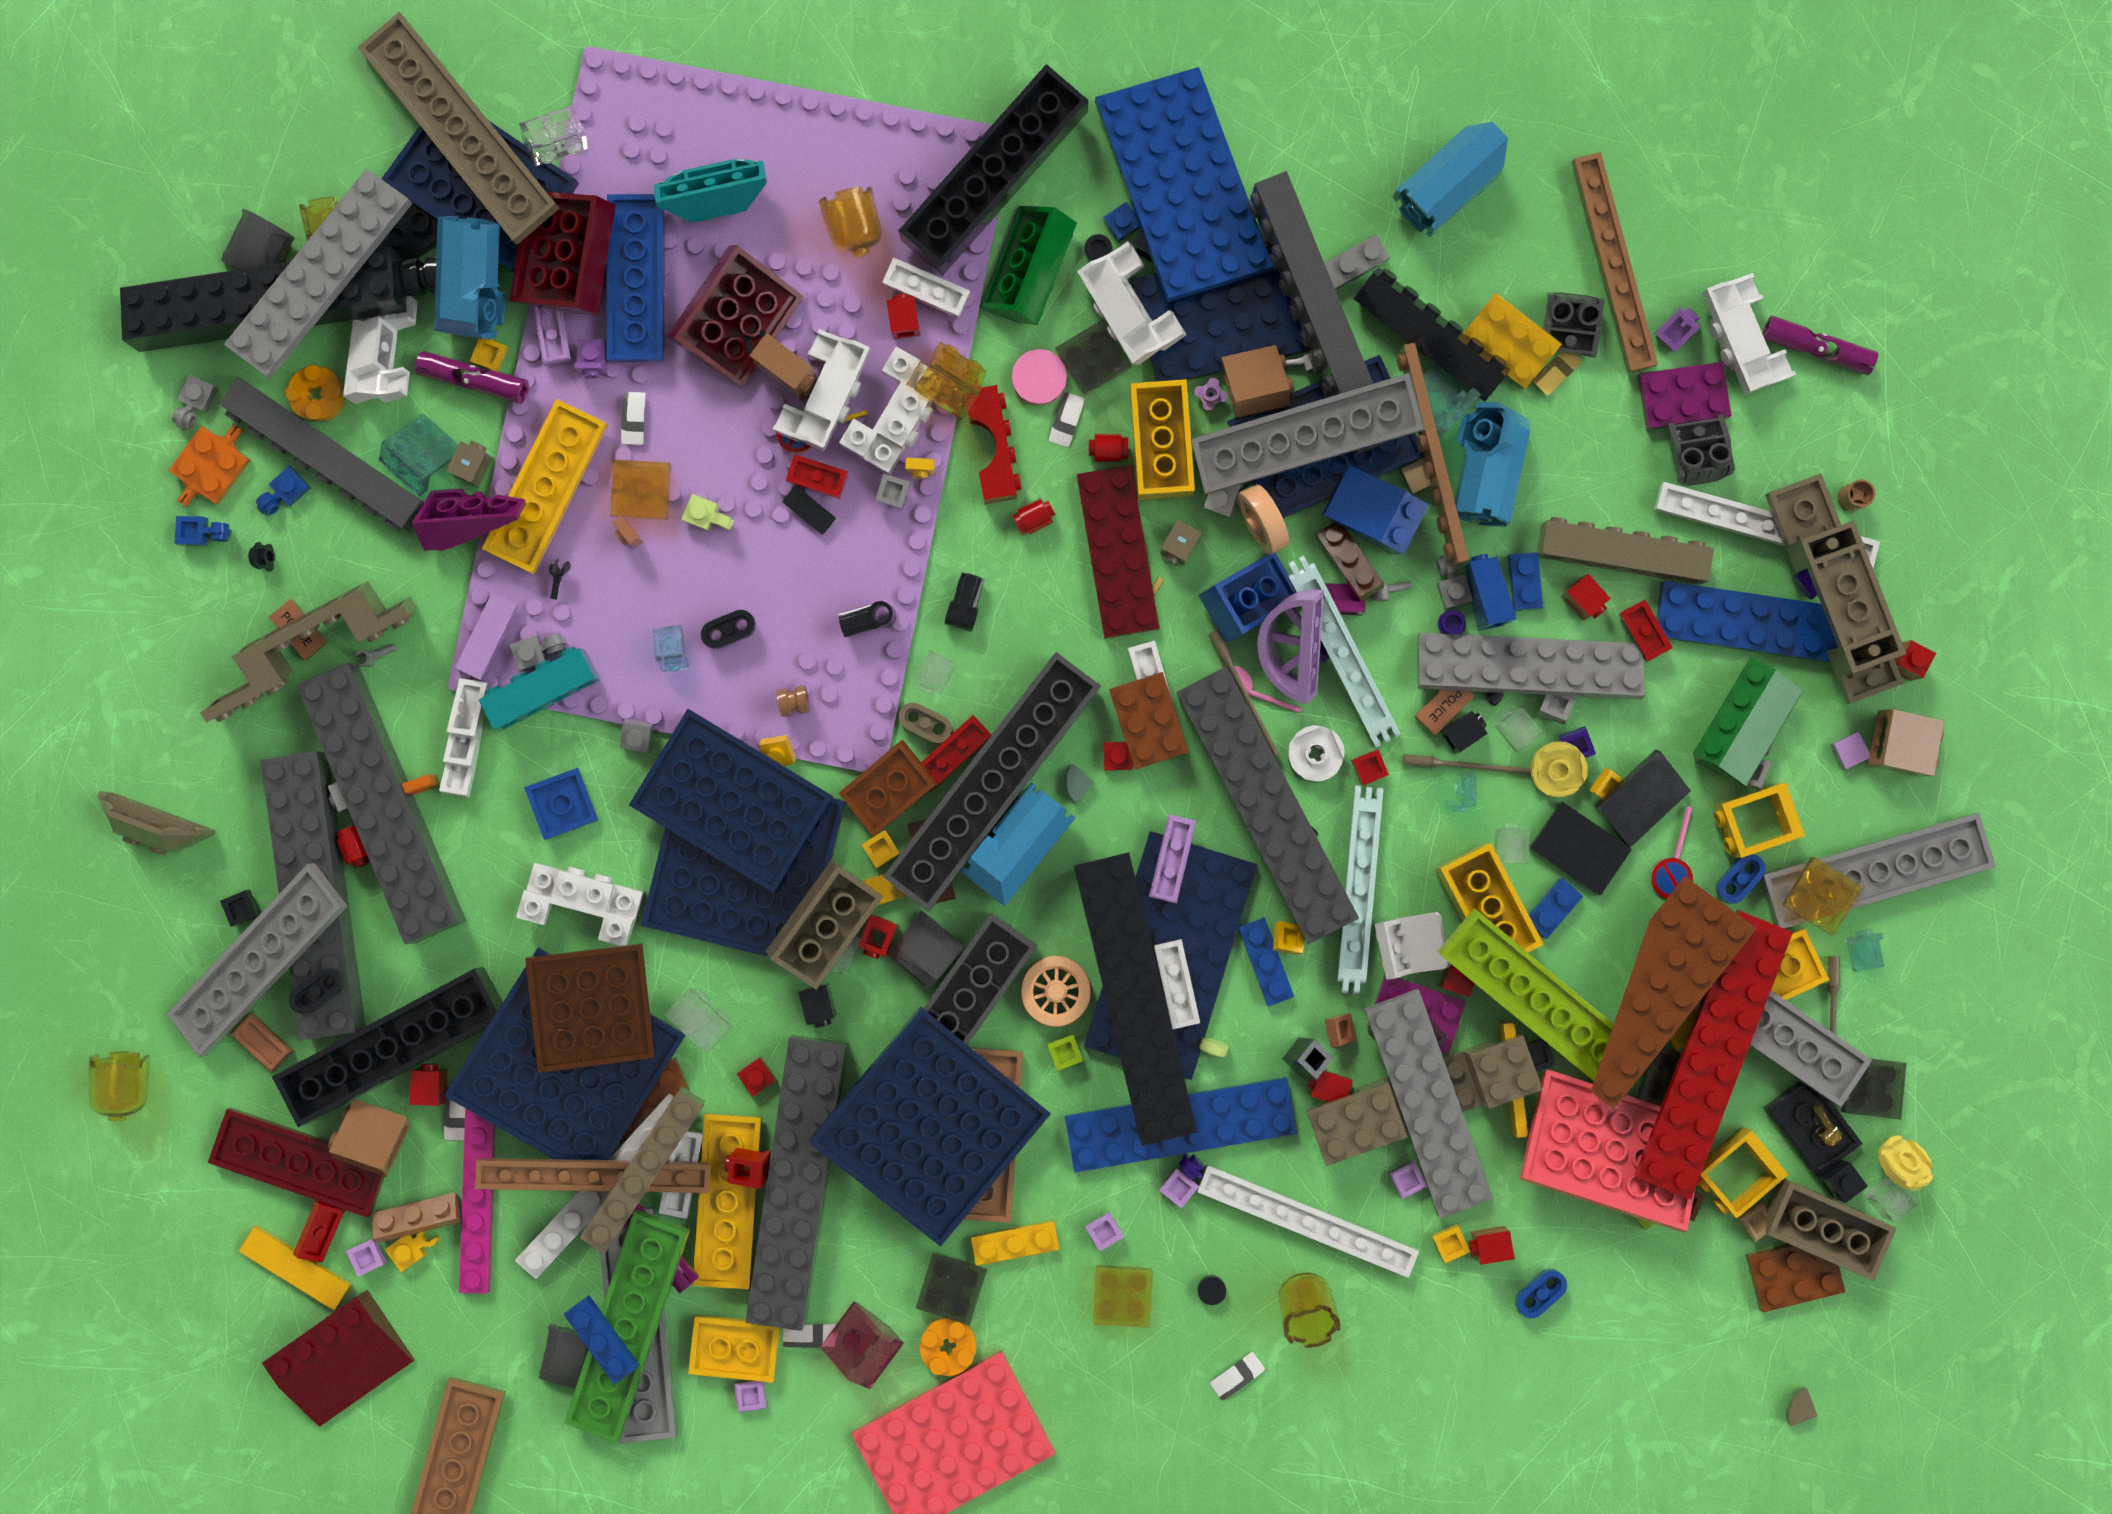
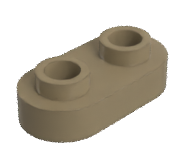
(925, 722)

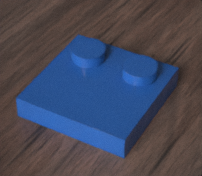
(561, 804)

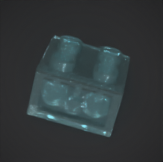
(1447, 398)
(417, 452)

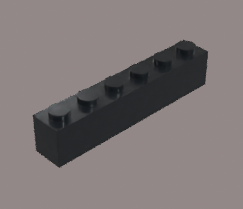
(1432, 334)

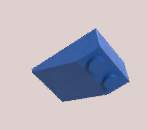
(1375, 510)
(1247, 596)

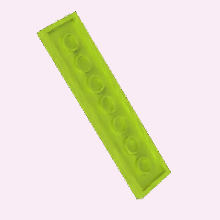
(1529, 991)

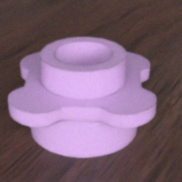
(1207, 401)

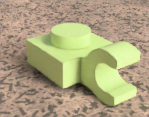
(704, 513)

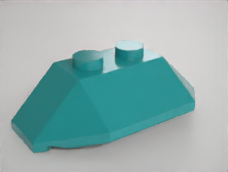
(711, 189)

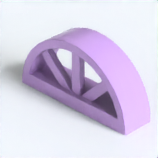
(1310, 624)

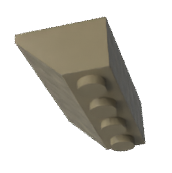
(823, 924)
(1828, 1228)

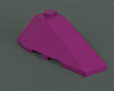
(455, 517)

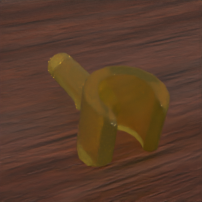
(1832, 1134)

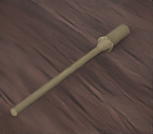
(1226, 658)
(1431, 761)
(1833, 985)

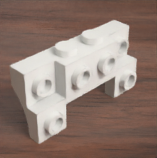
(1123, 310)
(1740, 335)
(372, 357)
(831, 393)
(899, 420)
(574, 890)

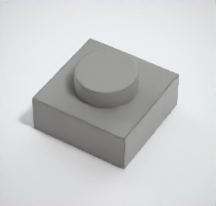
(893, 491)
(1556, 708)
(636, 735)
(336, 798)

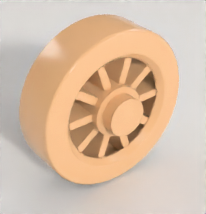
(1263, 519)
(1055, 991)

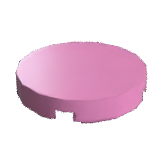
(1039, 377)

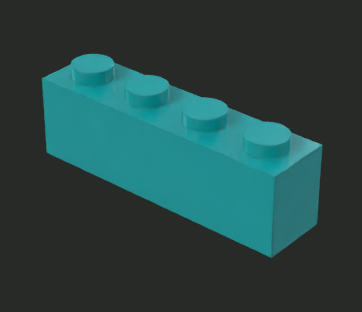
(538, 689)

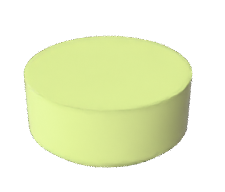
(1214, 1047)

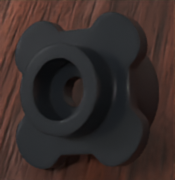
(262, 556)

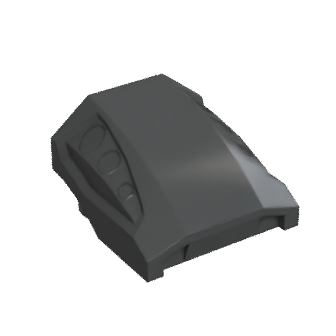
(256, 243)
(1574, 322)
(1701, 451)
(925, 950)
(563, 1356)

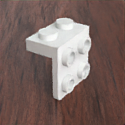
(1411, 944)

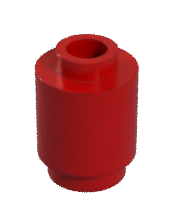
(1108, 447)
(1034, 516)
(352, 847)

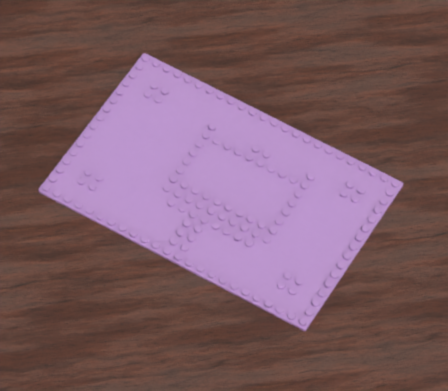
(640, 128)

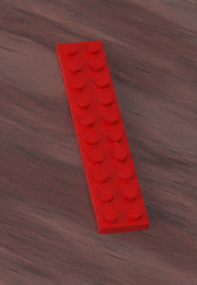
(1712, 1062)

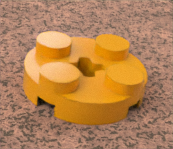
(300, 390)
(940, 1361)

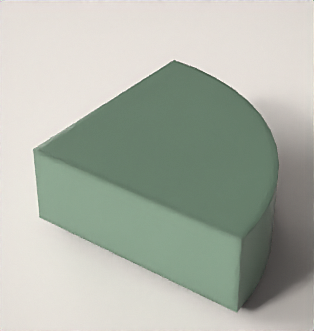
(1077, 783)

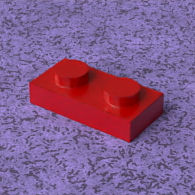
(817, 476)
(1645, 630)
(318, 1232)

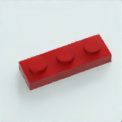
(956, 749)

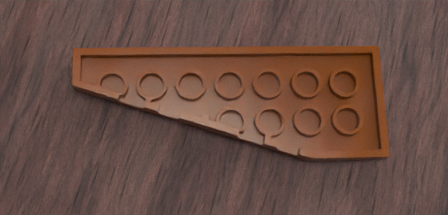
(1677, 964)

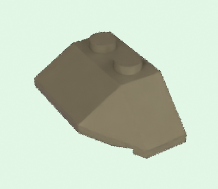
(150, 825)

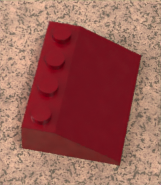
(566, 256)
(728, 306)
(339, 1359)

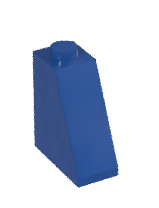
(1489, 593)

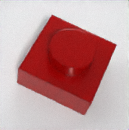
(1116, 756)
(1370, 767)
(756, 1076)

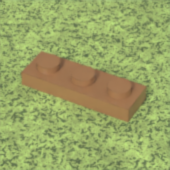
(416, 1217)

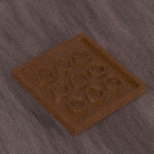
(590, 1007)

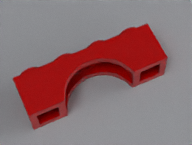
(997, 478)

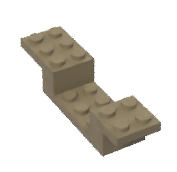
(1844, 586)
(268, 669)
(1371, 1116)

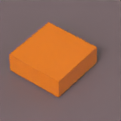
(420, 784)

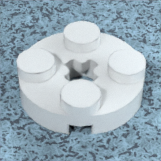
(1320, 738)

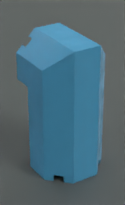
(1453, 177)
(468, 278)
(1492, 463)
(1019, 845)

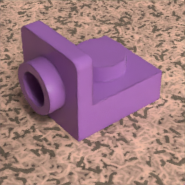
(1679, 328)
(591, 358)

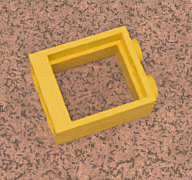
(1784, 811)
(1774, 1173)

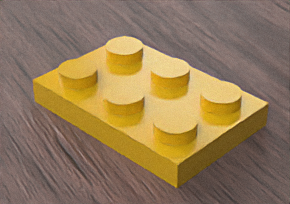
(1514, 338)
(733, 1349)

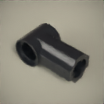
(963, 609)
(864, 619)

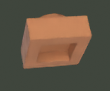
(626, 533)
(1340, 1030)

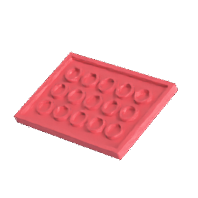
(1594, 1152)
(954, 1440)

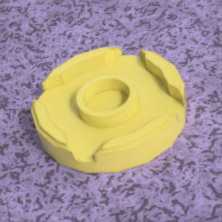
(1558, 769)
(1905, 1163)

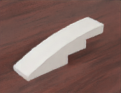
(464, 738)

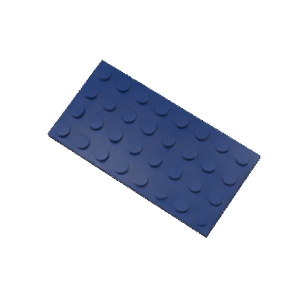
(1183, 184)

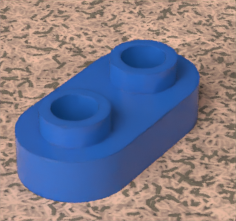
(1739, 879)
(1543, 1296)

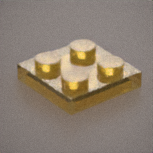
(640, 489)
(1822, 896)
(1122, 1296)

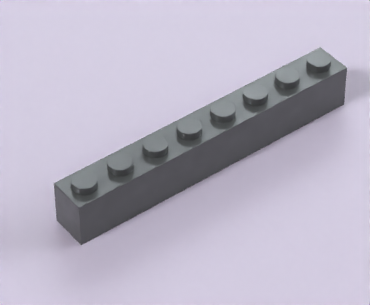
(321, 453)

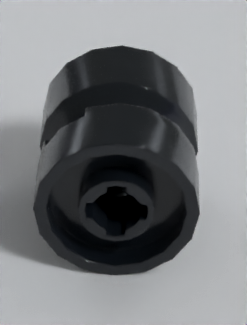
(418, 276)

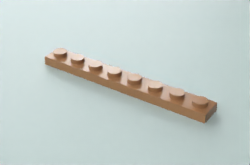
(1614, 262)
(1435, 467)
(584, 1175)

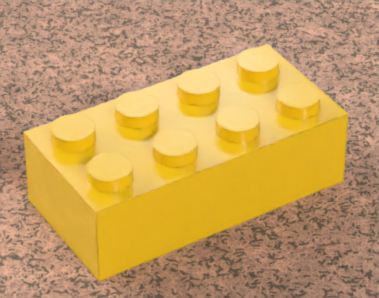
(1162, 439)
(1483, 884)

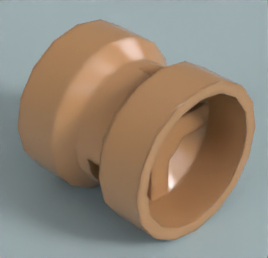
(1861, 490)
(796, 700)

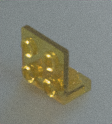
(951, 380)

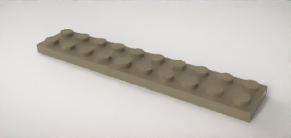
(458, 128)

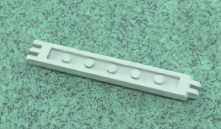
(1346, 657)
(1360, 887)

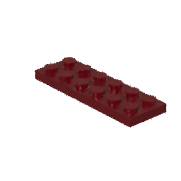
(1117, 551)
(292, 1162)

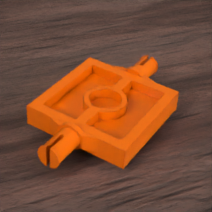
(209, 465)

